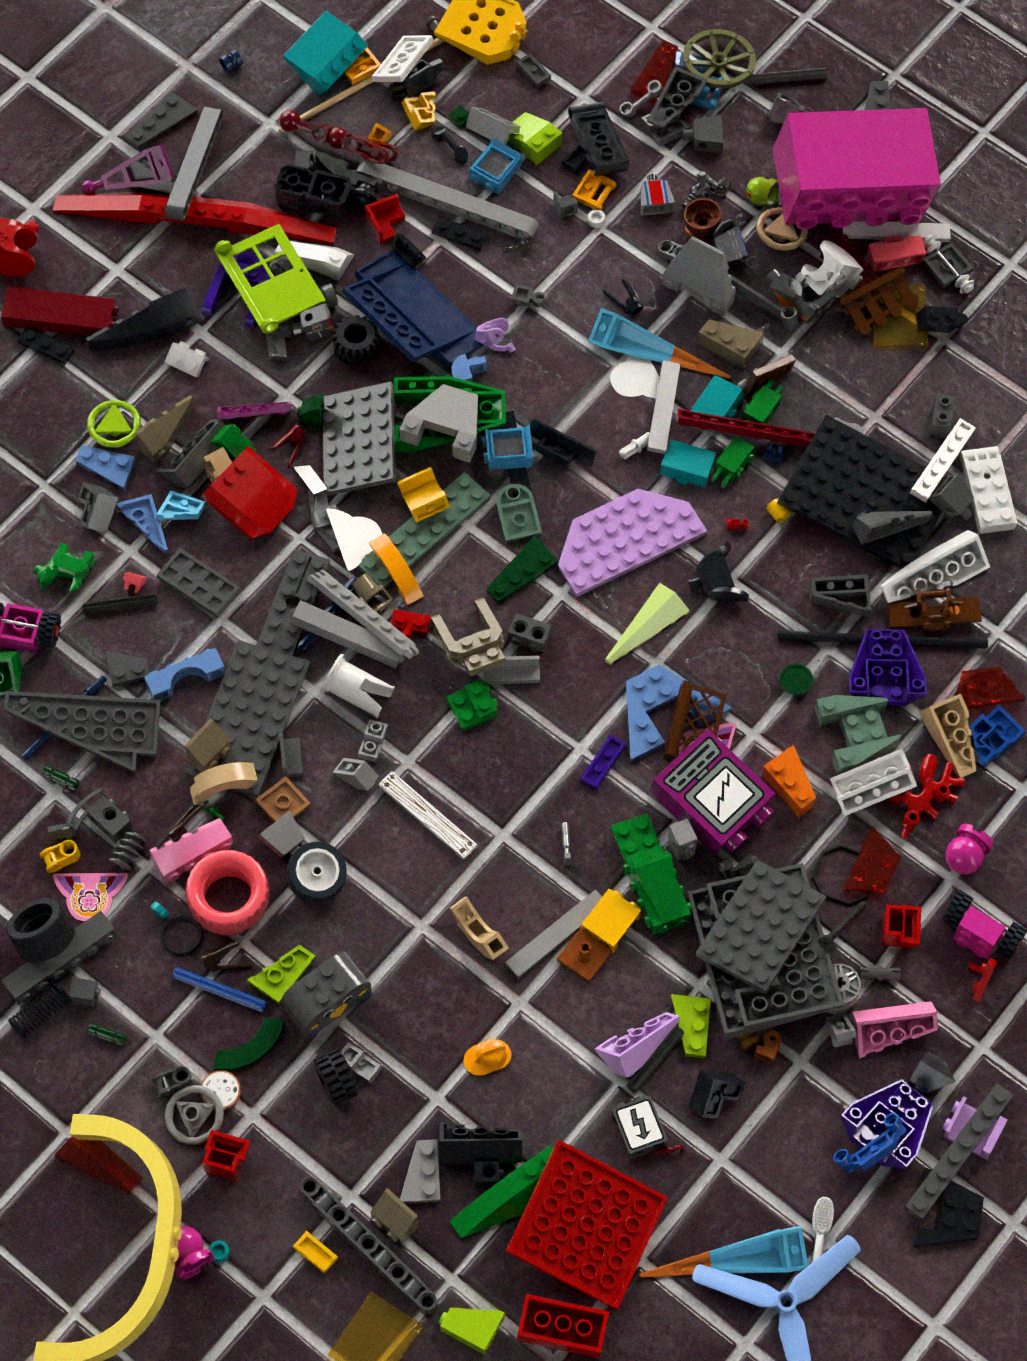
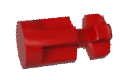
(735, 524)

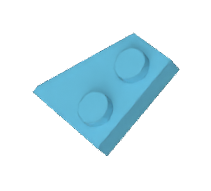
(180, 507)

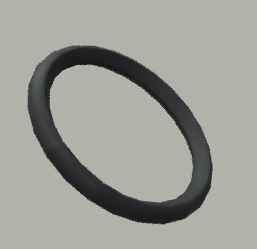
(181, 952)

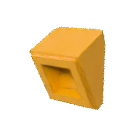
(380, 133)

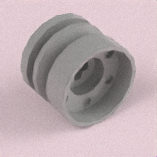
(849, 988)

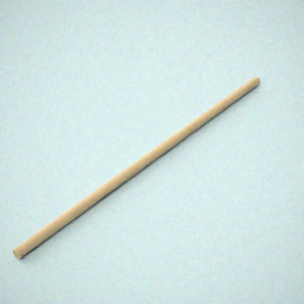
(348, 92)

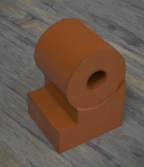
(769, 1048)

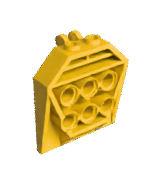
(501, 41)

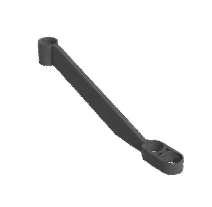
(786, 315)

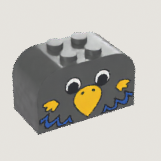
(325, 994)

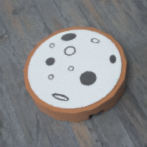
(225, 1086)

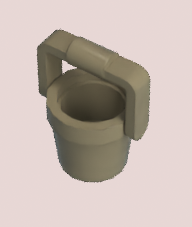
(368, 589)

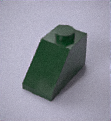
(311, 411)

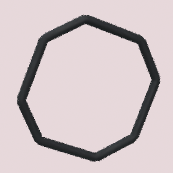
(817, 868)

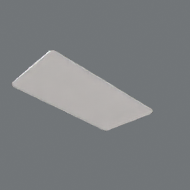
(310, 478)

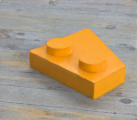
(362, 67)

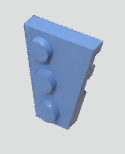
(110, 465)

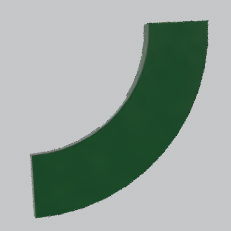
(251, 1051)

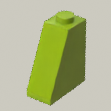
(472, 1326)

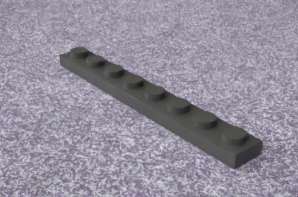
(958, 1152)

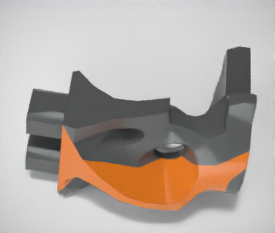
(790, 293)

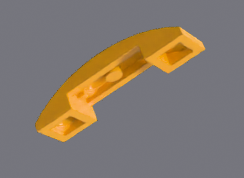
(397, 568)

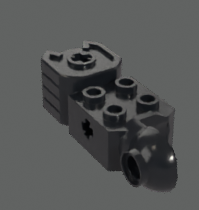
(319, 191)

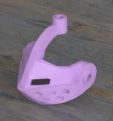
(493, 332)

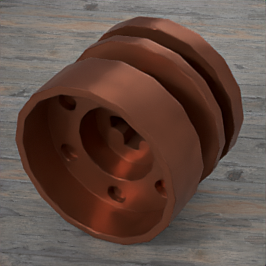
(701, 219)

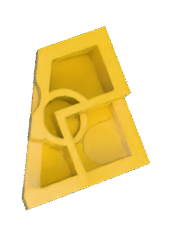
(420, 110)

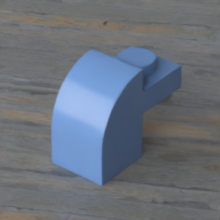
(465, 368)

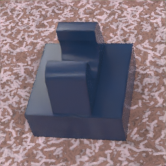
(774, 454)

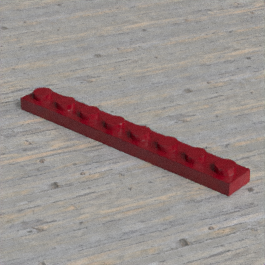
(743, 428)

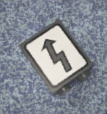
(639, 1126)

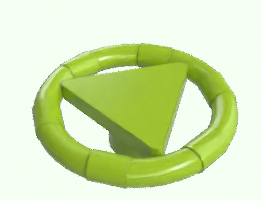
(113, 423)

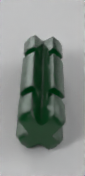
(60, 777)
(106, 1034)

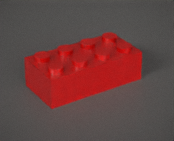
(562, 1326)

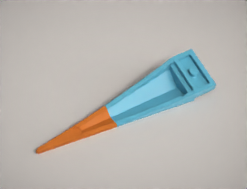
(626, 337)
(766, 1253)

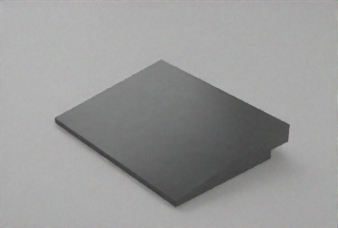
(799, 991)

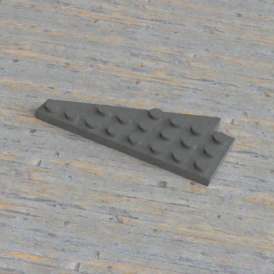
(101, 725)

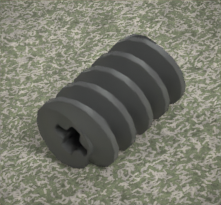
(126, 850)

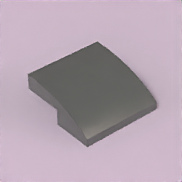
(667, 134)

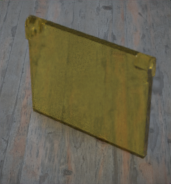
(901, 331)
(376, 1333)

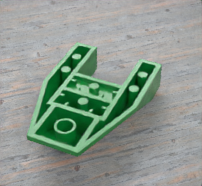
(416, 389)

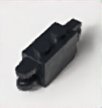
(419, 78)

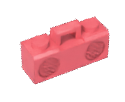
(896, 252)

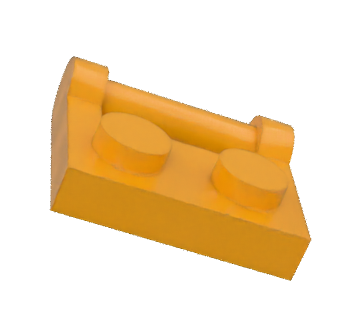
(589, 186)

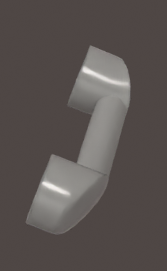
(655, 90)

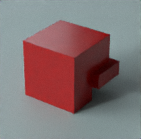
(901, 926)
(225, 1155)

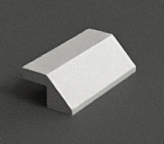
(873, 782)

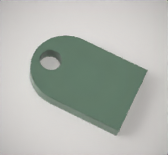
(518, 514)

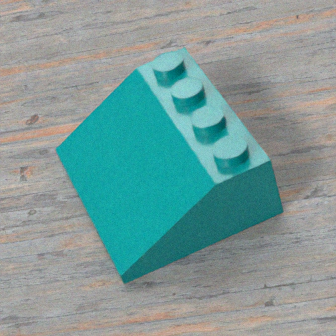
(324, 52)

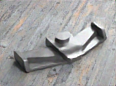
(276, 341)
(320, 518)

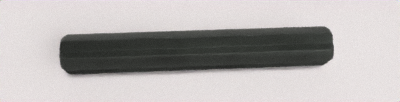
(120, 603)
(655, 1059)

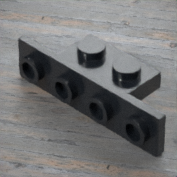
(560, 446)

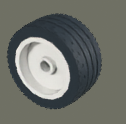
(312, 886)

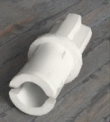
(635, 446)

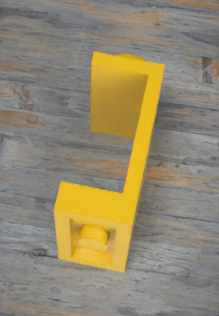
(423, 494)
(611, 919)

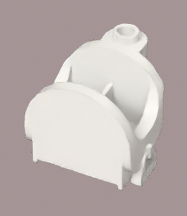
(836, 273)

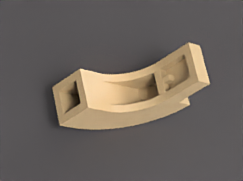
(222, 777)
(480, 935)

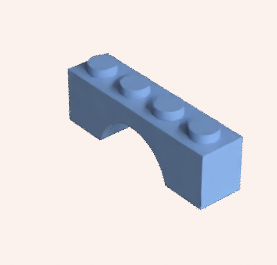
(206, 665)

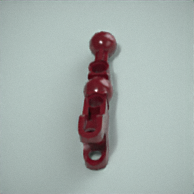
(338, 138)

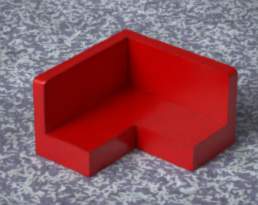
(381, 216)

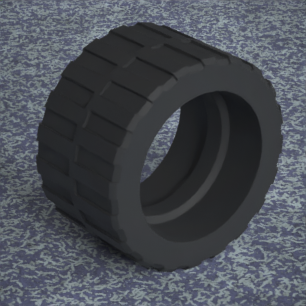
(40, 930)

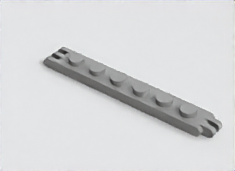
(363, 614)

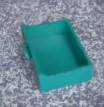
(719, 398)
(687, 463)

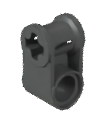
(171, 1081)

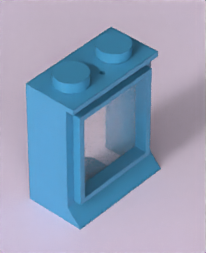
(495, 166)
(508, 448)

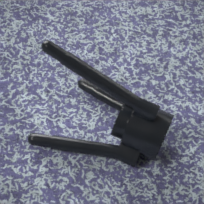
(633, 303)

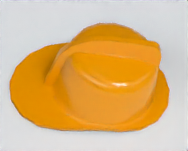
(487, 1057)

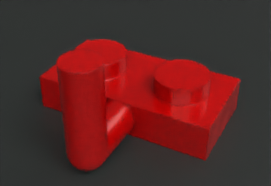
(410, 622)
(986, 971)

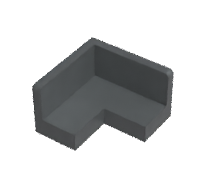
(98, 506)

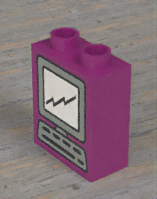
(713, 793)

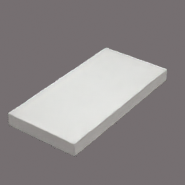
(402, 58)

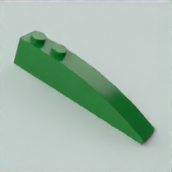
(503, 1200)

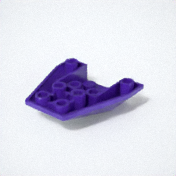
(887, 668)
(866, 1117)

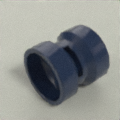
(230, 61)

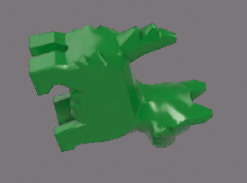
(66, 566)

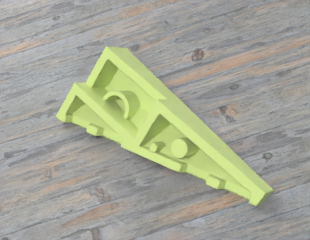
(657, 613)

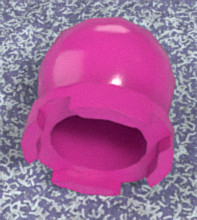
(967, 851)
(191, 1253)

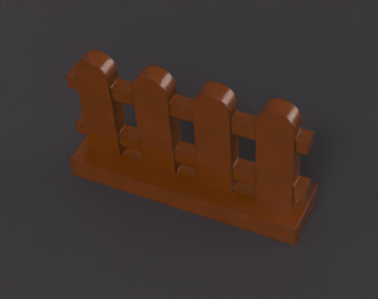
(869, 301)

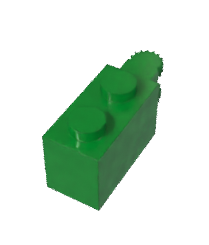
(763, 404)
(733, 461)

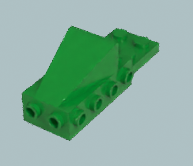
(651, 875)

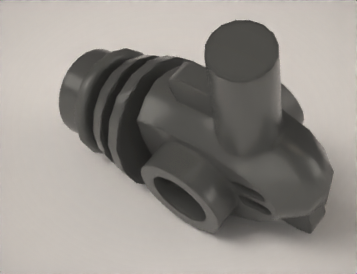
(699, 191)

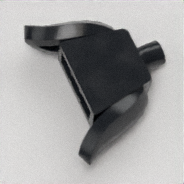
(715, 577)

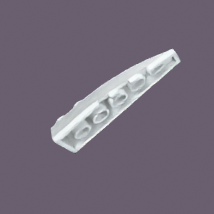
(940, 567)

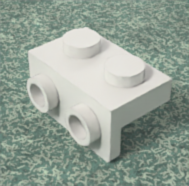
(186, 359)

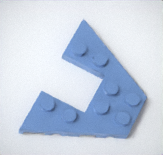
(650, 692)

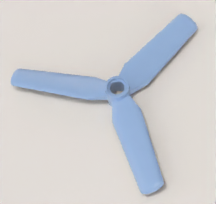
(802, 1288)

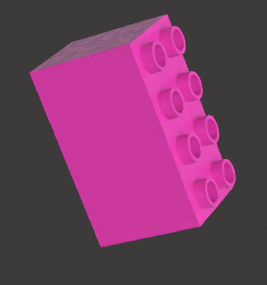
(856, 167)

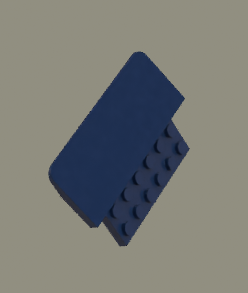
(411, 310)

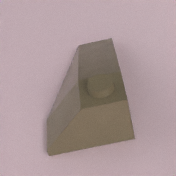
(159, 435)

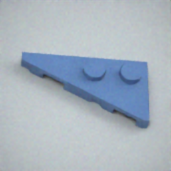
(143, 515)

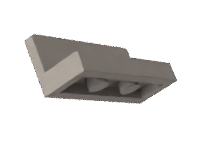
(490, 125)
(515, 671)

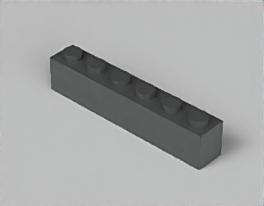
(37, 976)

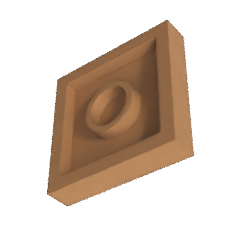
(281, 799)

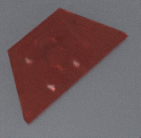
(987, 688)
(873, 865)

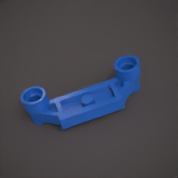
(875, 1150)

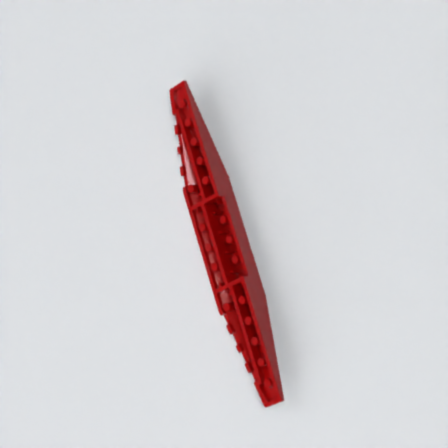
(234, 215)

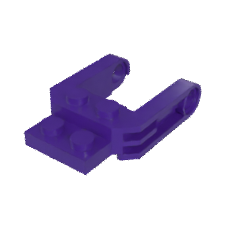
(221, 276)

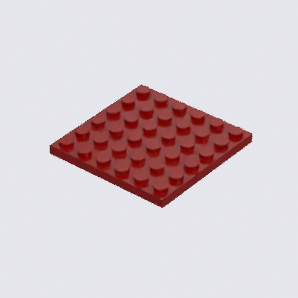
(586, 1224)

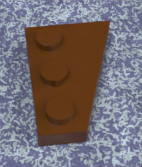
(772, 371)

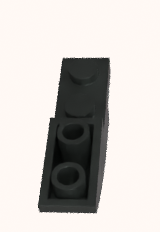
(340, 167)

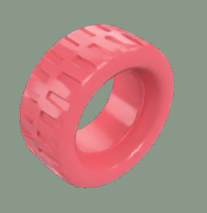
(217, 866)

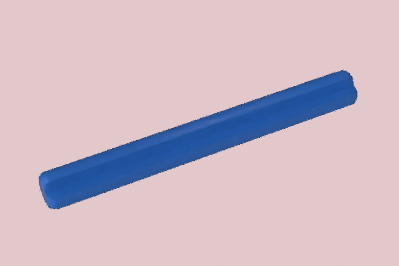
(219, 989)

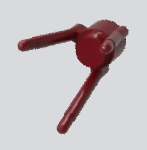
(294, 436)

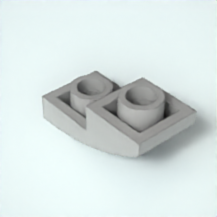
(372, 741)

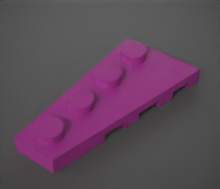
(247, 411)

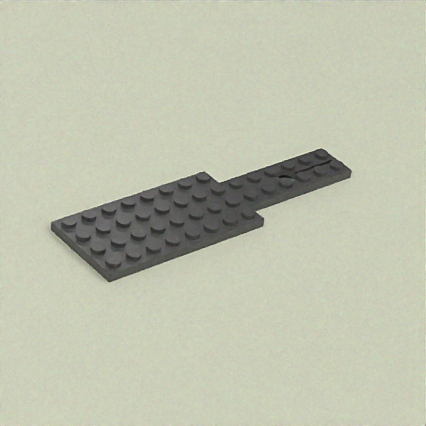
(265, 678)

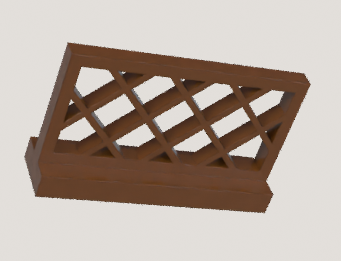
(680, 714)

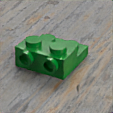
(473, 704)

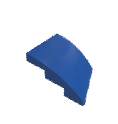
(995, 734)

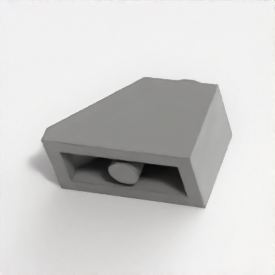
(356, 773)

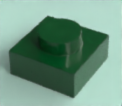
(459, 117)

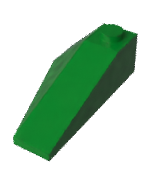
(10, 671)

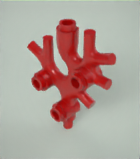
(931, 790)

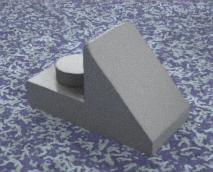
(840, 1030)

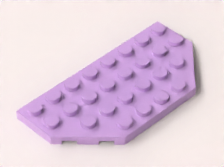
(625, 537)

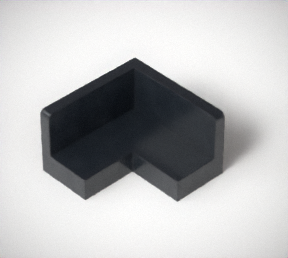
(712, 1090)

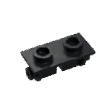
(407, 250)

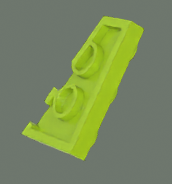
(281, 975)
(694, 1022)

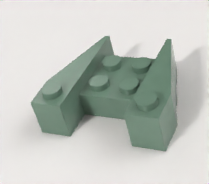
(860, 727)

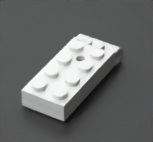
(992, 497)

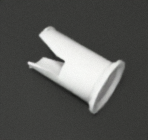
(348, 681)

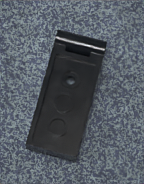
(598, 138)

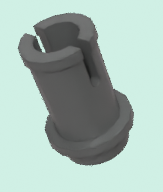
(432, 23)

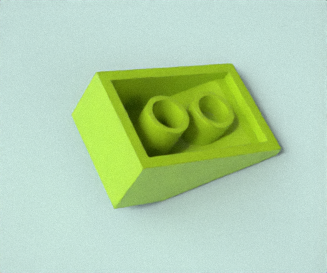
(536, 137)

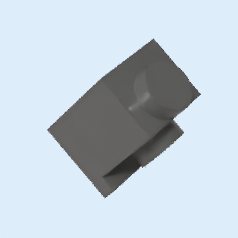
(305, 159)

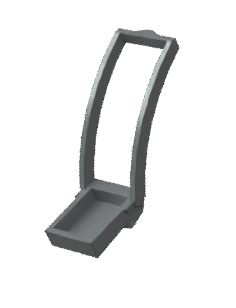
(68, 830)

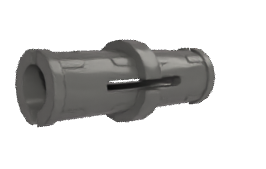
(880, 973)

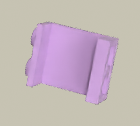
(961, 1116)

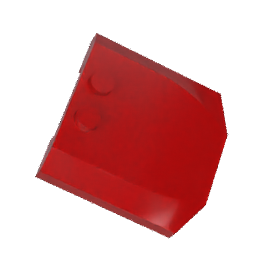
(251, 495)

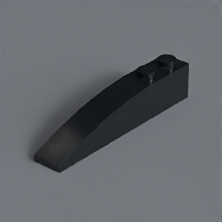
(160, 318)

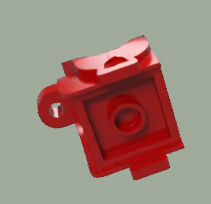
(14, 241)

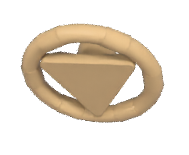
(779, 231)

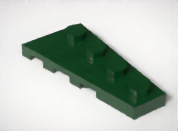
(524, 568)

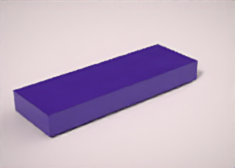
(603, 762)

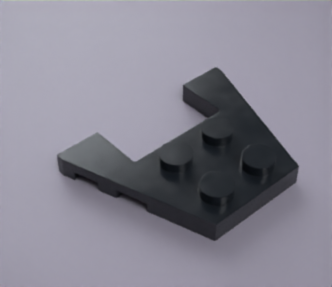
(958, 1216)

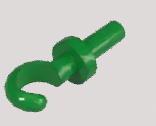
(213, 811)

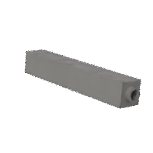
(344, 633)

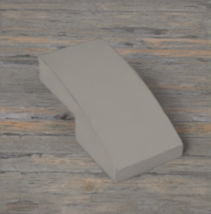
(360, 1063)

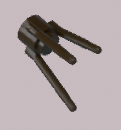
(178, 829)
(212, 958)

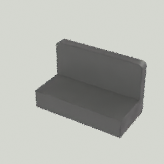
(291, 756)

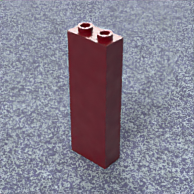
(57, 311)

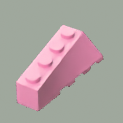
(190, 849)
(892, 1025)

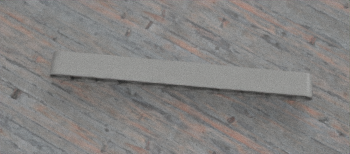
(450, 200)

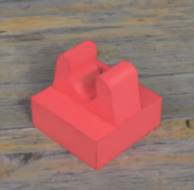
(135, 579)

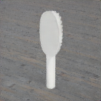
(821, 1223)

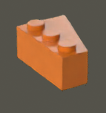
(790, 781)

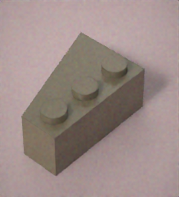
(730, 341)

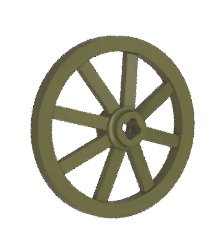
(719, 61)

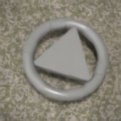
(193, 1114)

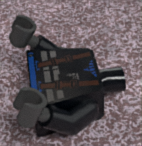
(729, 239)

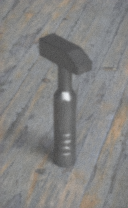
(566, 843)

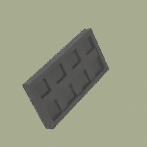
(198, 582)

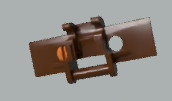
(937, 617)

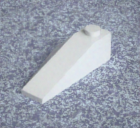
(322, 259)

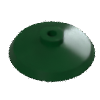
(796, 678)

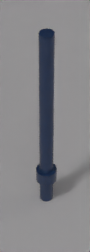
(90, 690)

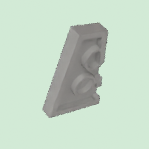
(423, 1174)

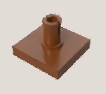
(584, 955)

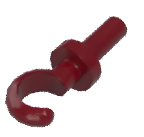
(668, 1150)

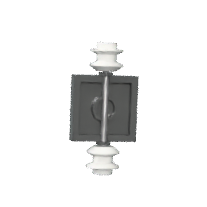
(947, 265)

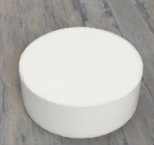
(596, 218)

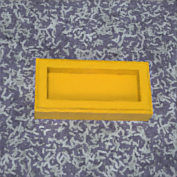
(315, 1252)

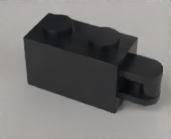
(939, 319)

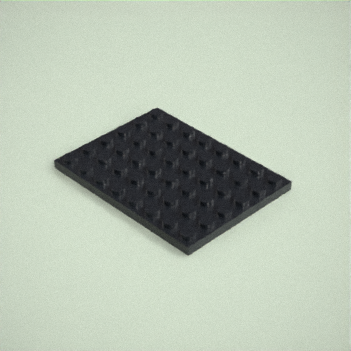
(847, 474)

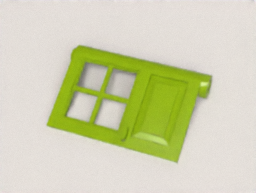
(279, 296)

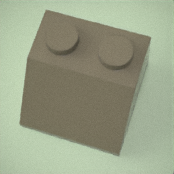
(207, 747)
(394, 1217)

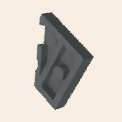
(126, 668)

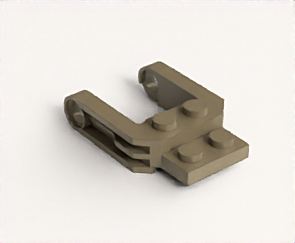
(477, 651)

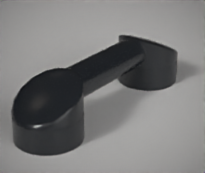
(460, 152)

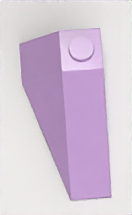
(632, 1050)

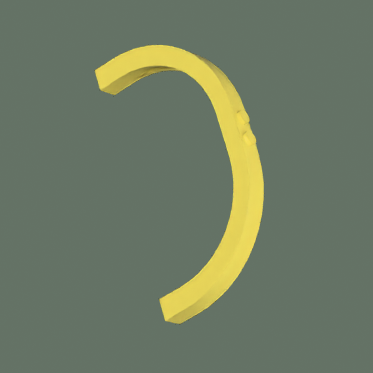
(164, 1248)

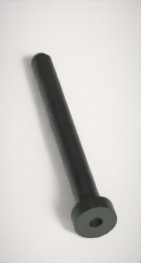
(826, 941)

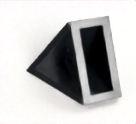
(931, 1074)

